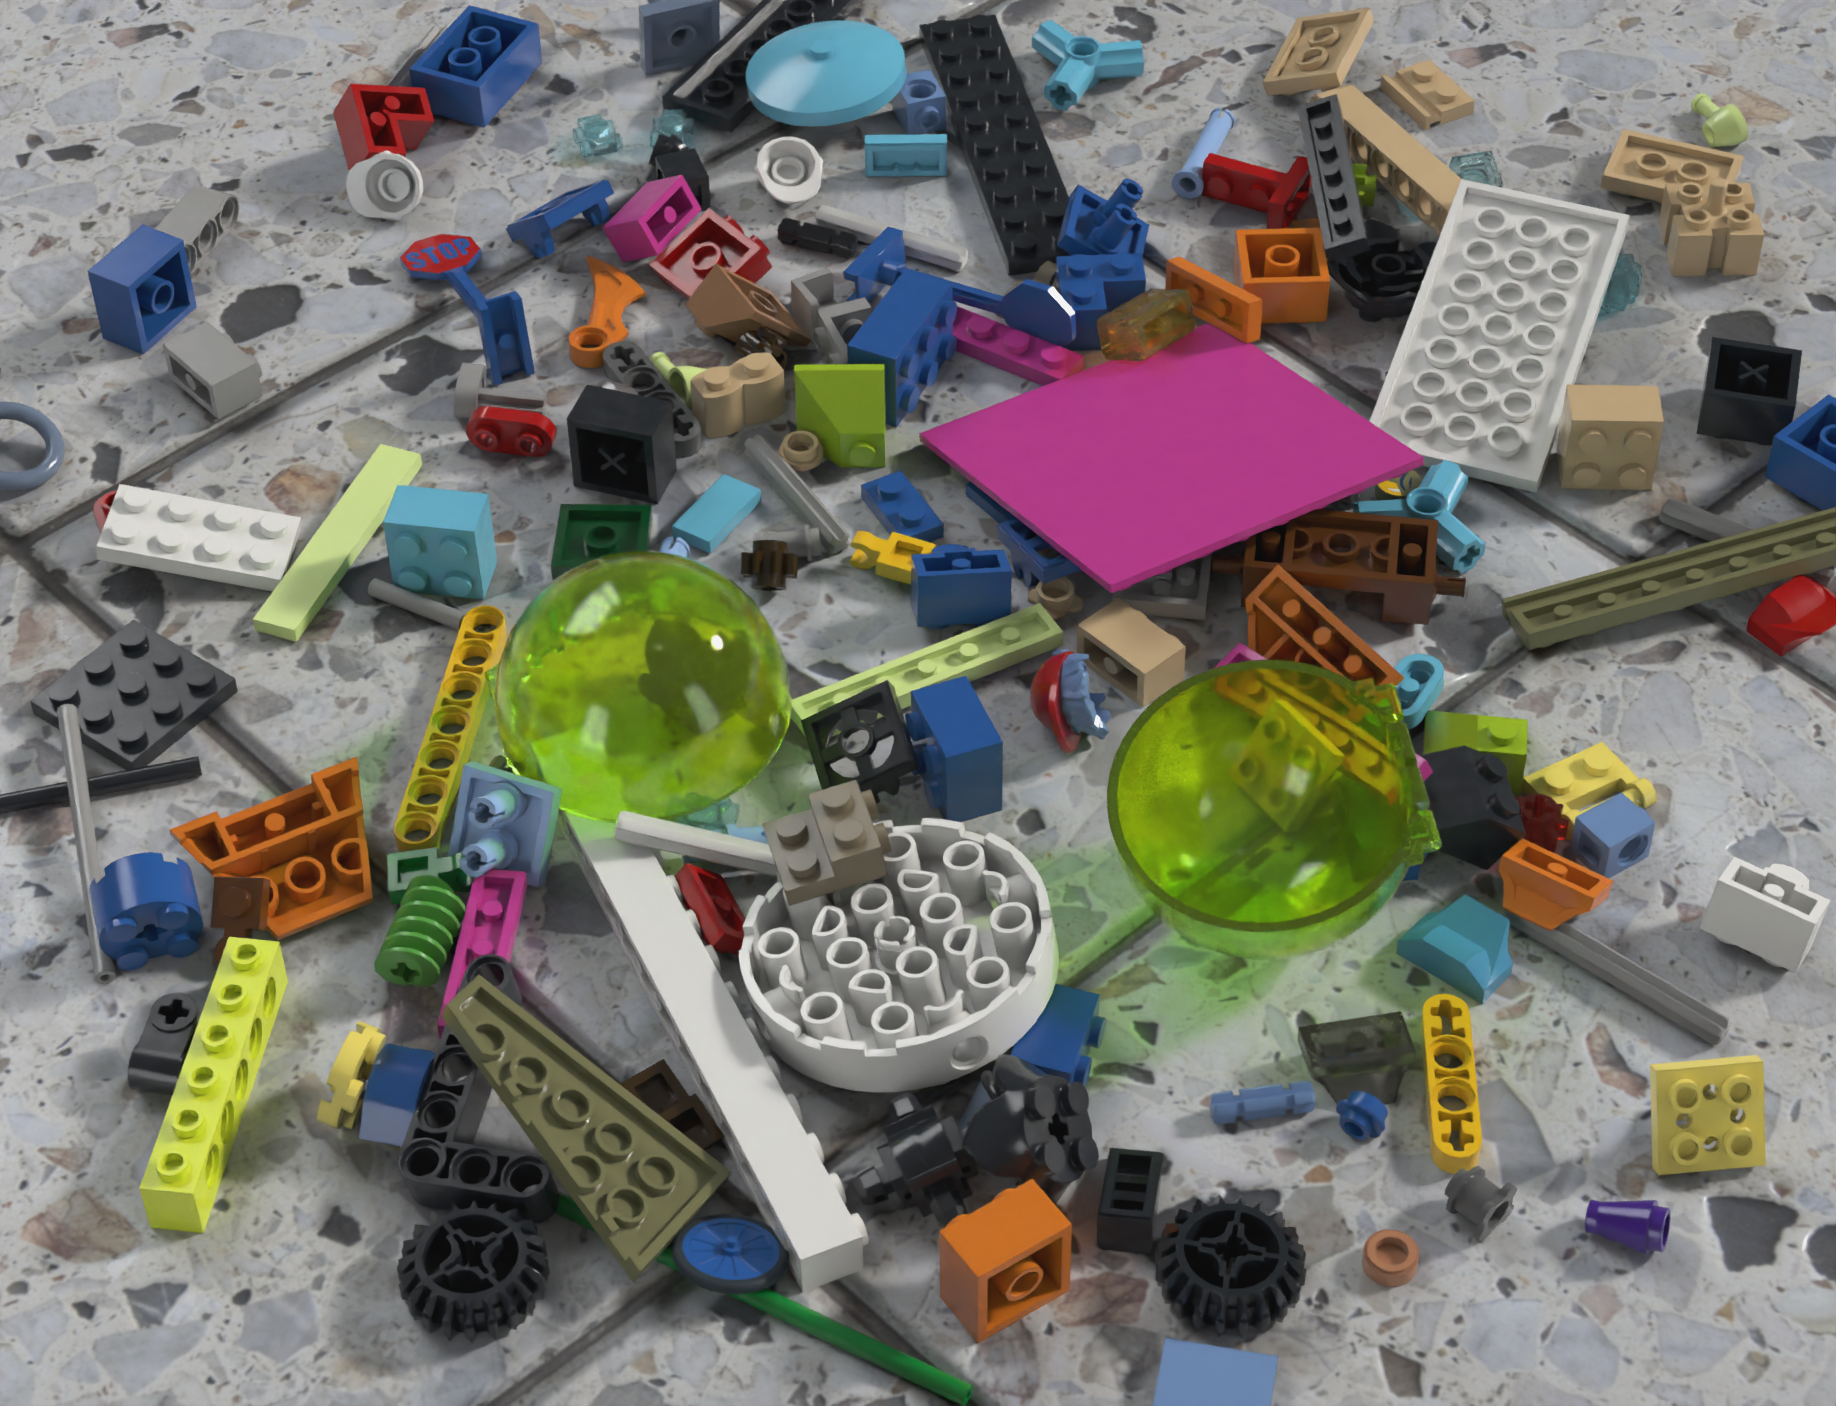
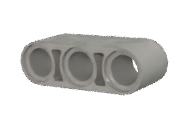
(201, 221)

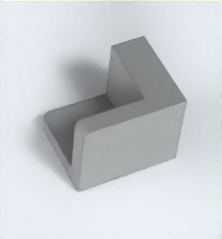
(809, 294)

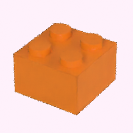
(1285, 271)
(1004, 1260)

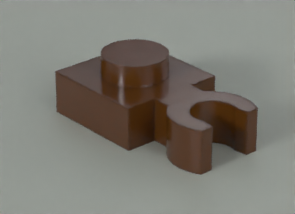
(239, 908)

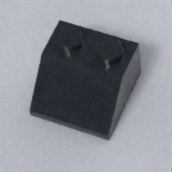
(1472, 805)

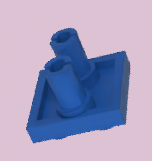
(1101, 225)

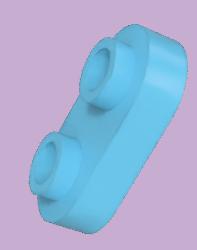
(1420, 686)

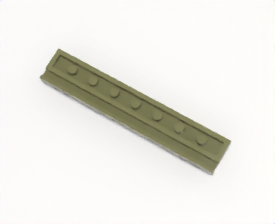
(1673, 580)

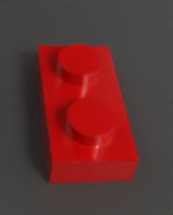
(714, 908)

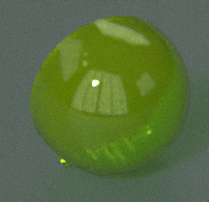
(641, 687)
(1269, 807)

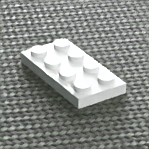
(198, 538)

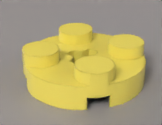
(349, 1076)

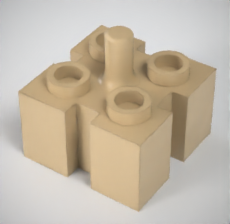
(1710, 228)

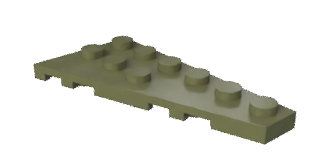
(608, 1149)

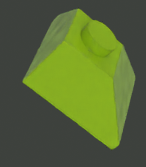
(844, 411)
(1487, 734)

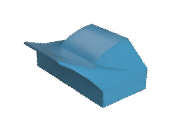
(1461, 947)

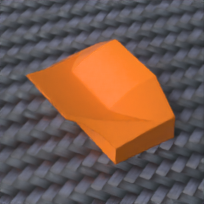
(1548, 886)

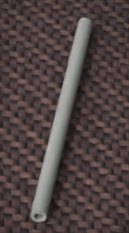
(84, 831)

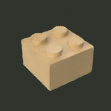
(1609, 437)

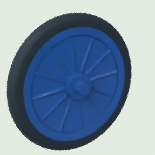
(729, 1254)

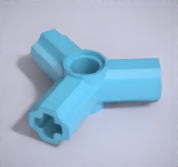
(1083, 62)
(1436, 501)

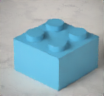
(440, 541)

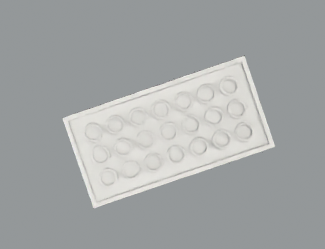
(1499, 332)

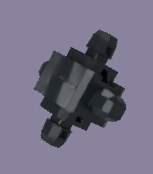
(920, 1162)

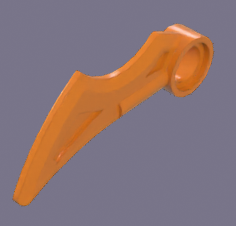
(612, 295)

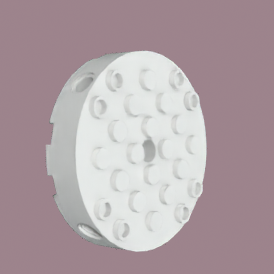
(908, 970)

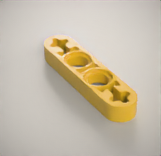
(1450, 1082)

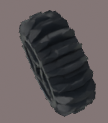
(1261, 1281)
(467, 1287)

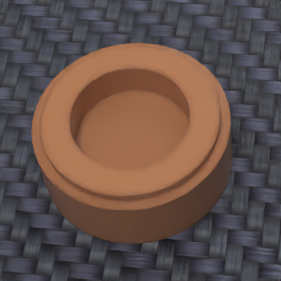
(1390, 1258)

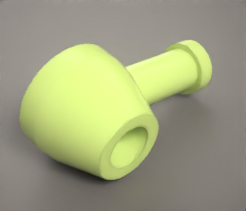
(1724, 124)
(677, 377)

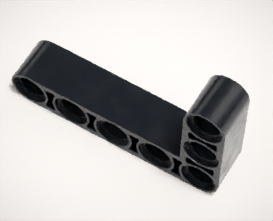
(452, 1148)

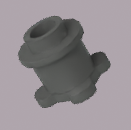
(1479, 1200)

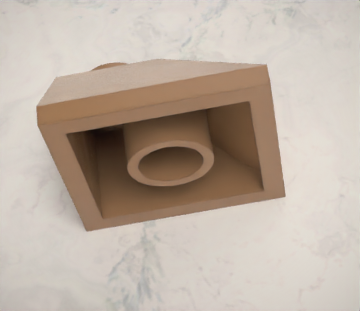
(734, 305)

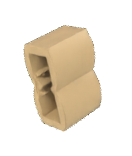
(738, 395)

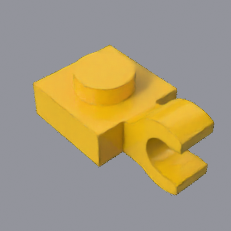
(890, 556)

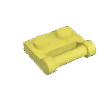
(1586, 779)

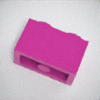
(652, 218)

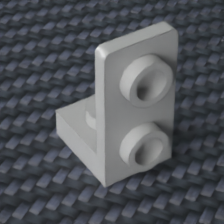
(837, 327)

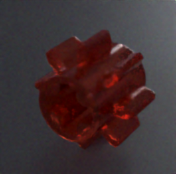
(1542, 820)

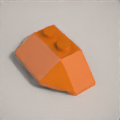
(1297, 627)

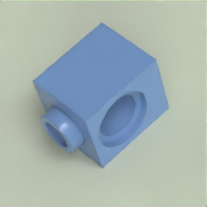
(920, 104)
(1612, 836)

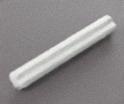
(915, 244)
(694, 842)

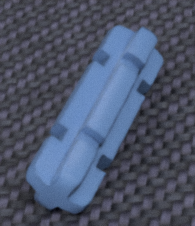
(1262, 1102)

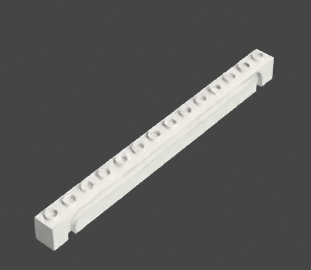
(721, 1054)

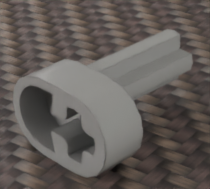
(472, 394)

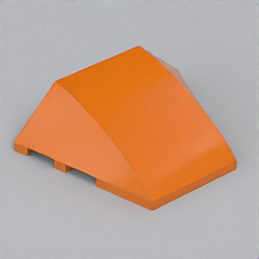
(301, 841)

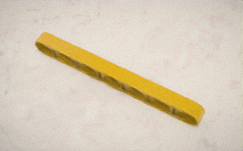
(450, 746)

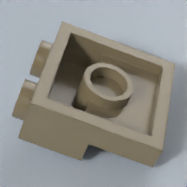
(829, 844)

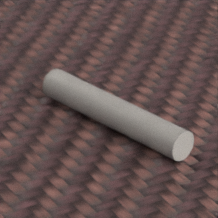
(416, 603)

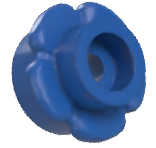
(1362, 1115)

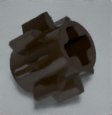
(762, 342)
(769, 565)

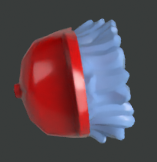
(1064, 702)

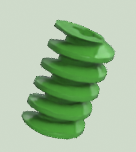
(420, 933)

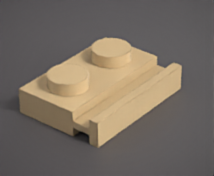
(1427, 94)

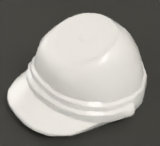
(789, 169)
(384, 186)

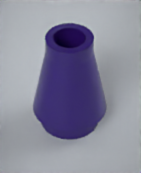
(1634, 1224)

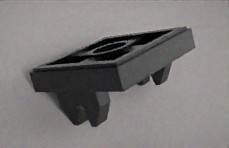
(846, 718)

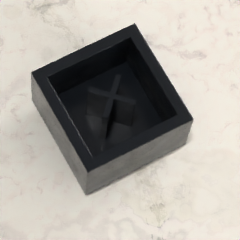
(1748, 391)
(622, 444)

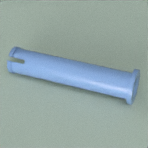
(1189, 181)

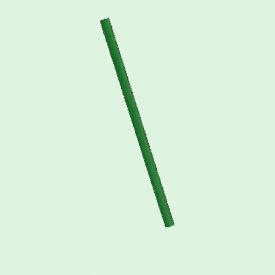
(823, 1328)

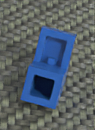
(393, 1093)

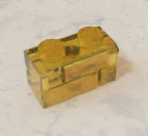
(1146, 324)

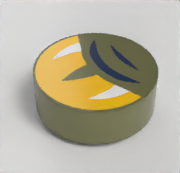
(1398, 487)

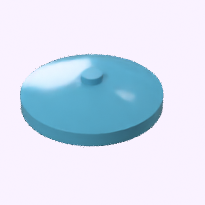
(826, 73)

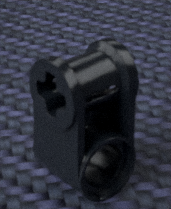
(163, 1044)

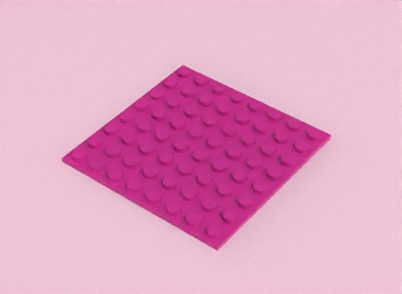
(1168, 455)

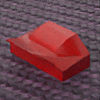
(1793, 614)

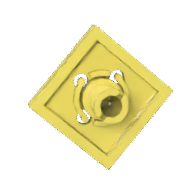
(1684, 1093)

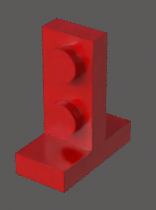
(1259, 187)

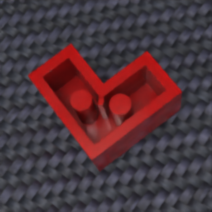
(381, 120)

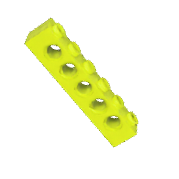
(214, 1086)

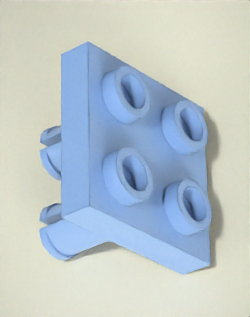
(504, 822)

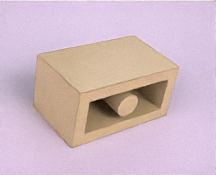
(1131, 652)

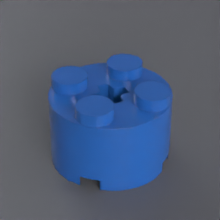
(146, 910)

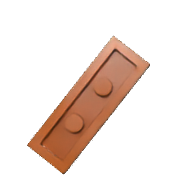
(1217, 299)

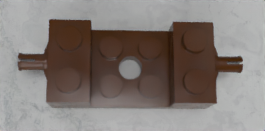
(1384, 557)

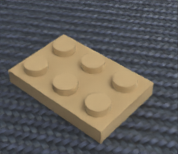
(1318, 52)
(1646, 163)

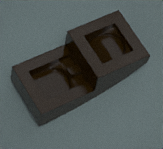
(666, 1096)

